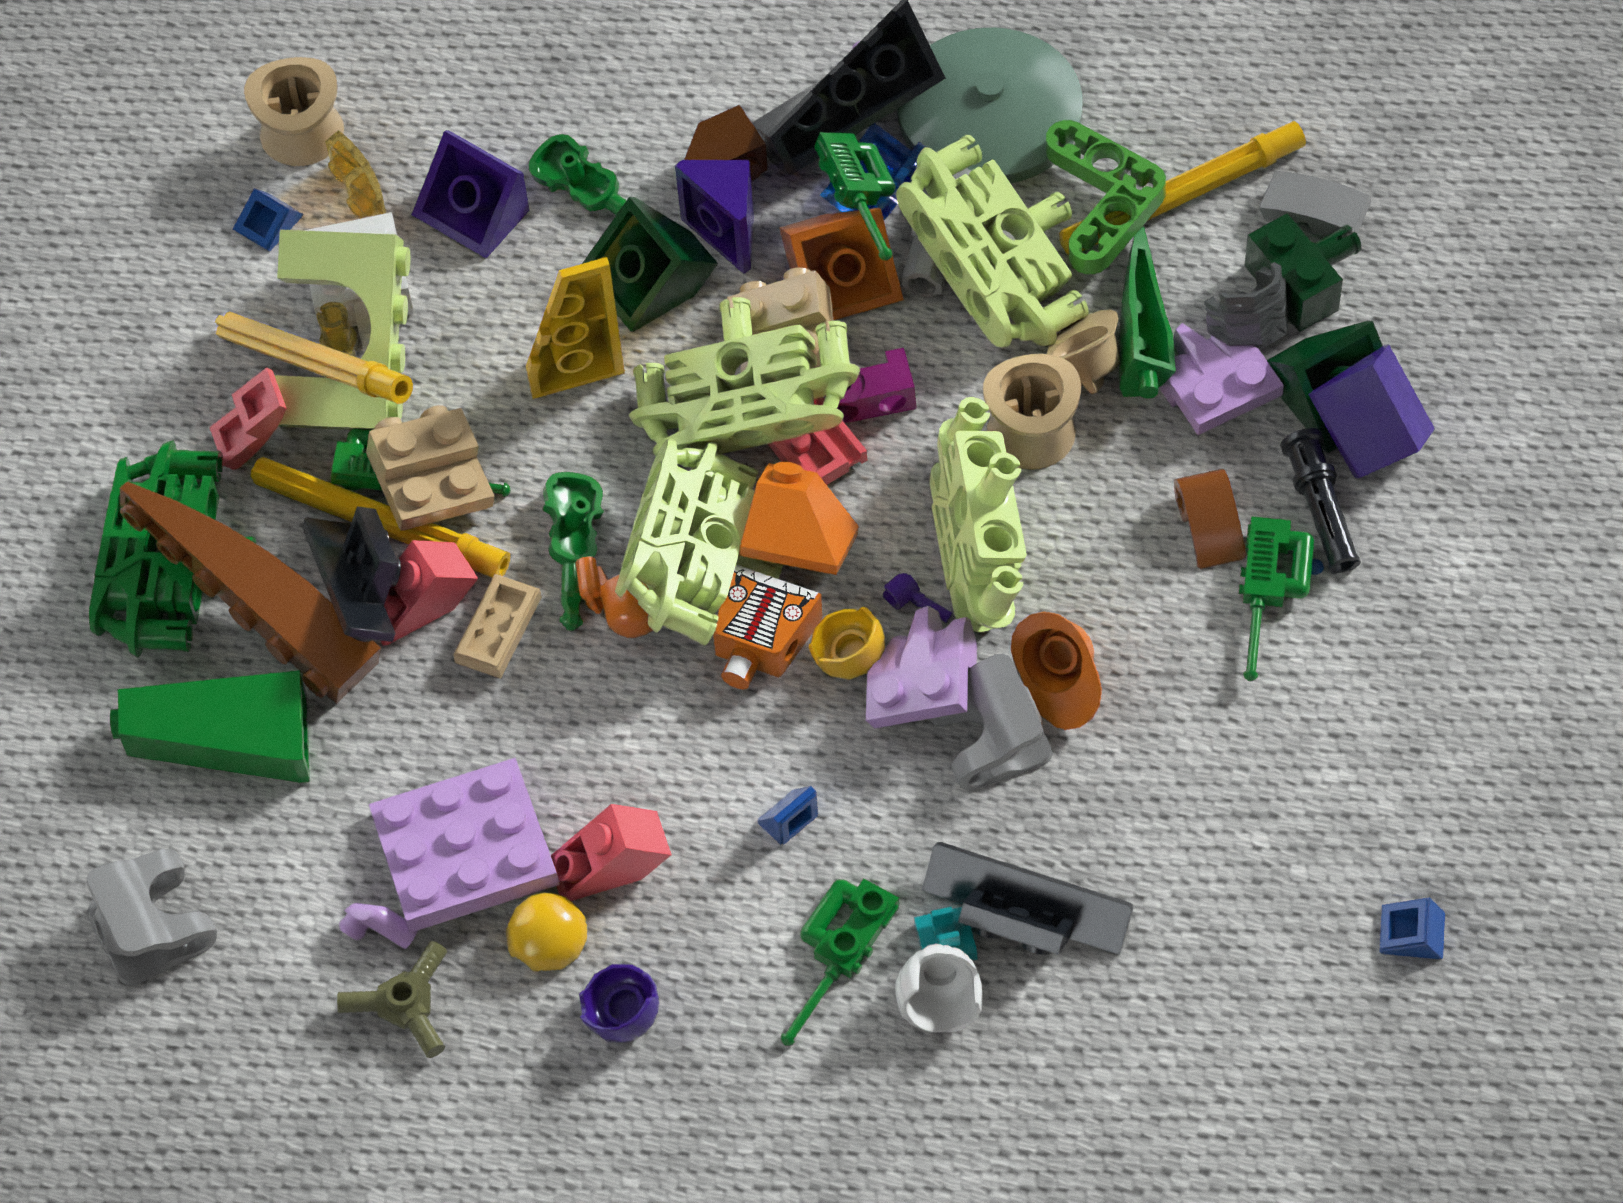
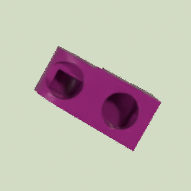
(880, 390)

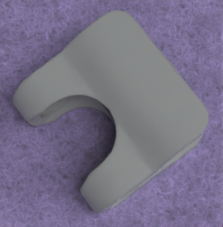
(1012, 726)
(131, 929)

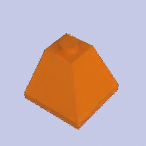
(846, 259)
(797, 521)

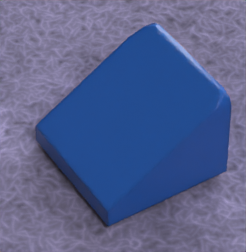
(264, 218)
(790, 814)
(1412, 929)

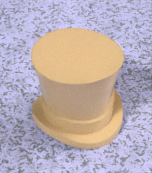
(294, 108)
(1034, 407)

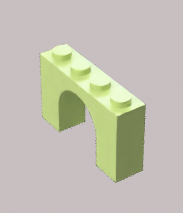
(374, 271)

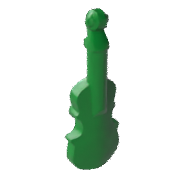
(564, 166)
(573, 504)

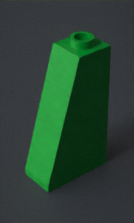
(220, 724)

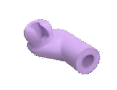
(379, 919)

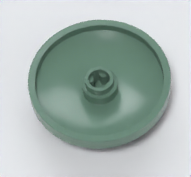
(999, 91)

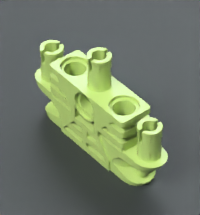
(983, 266)
(748, 409)
(977, 518)
(689, 539)

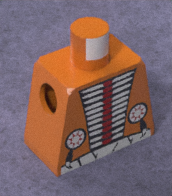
(763, 625)

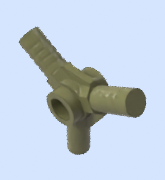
(404, 1000)

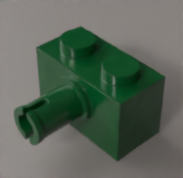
(1307, 266)

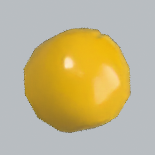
(847, 643)
(546, 932)

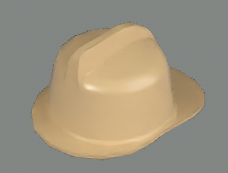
(1090, 347)

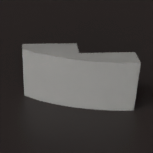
(1314, 201)

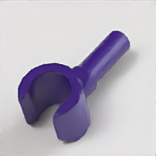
(905, 589)

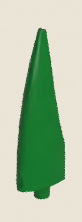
(1144, 331)

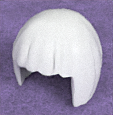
(939, 989)

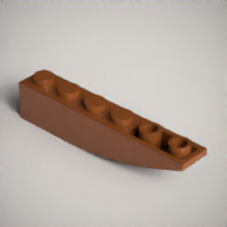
(258, 589)

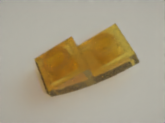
(355, 172)

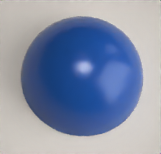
(1317, 567)

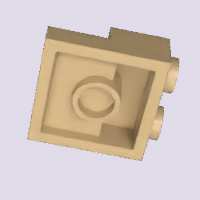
(797, 300)
(429, 467)

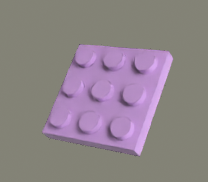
(463, 845)

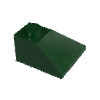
(651, 263)
(1317, 361)

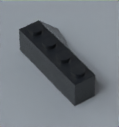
(865, 86)

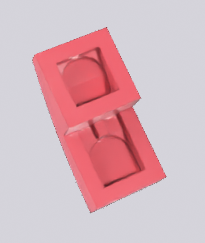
(251, 422)

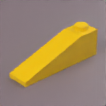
(577, 332)

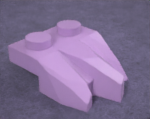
(1217, 380)
(922, 672)

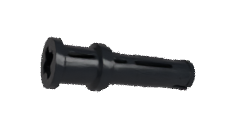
(1315, 481)

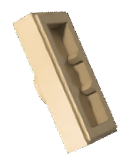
(497, 626)

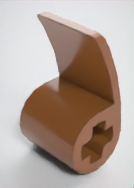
(1213, 518)

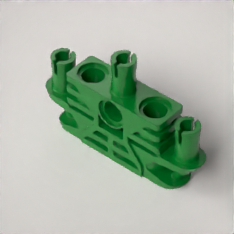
(132, 573)

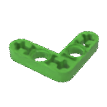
(1118, 186)

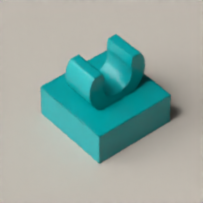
(944, 929)

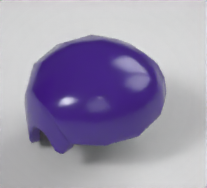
(619, 992)

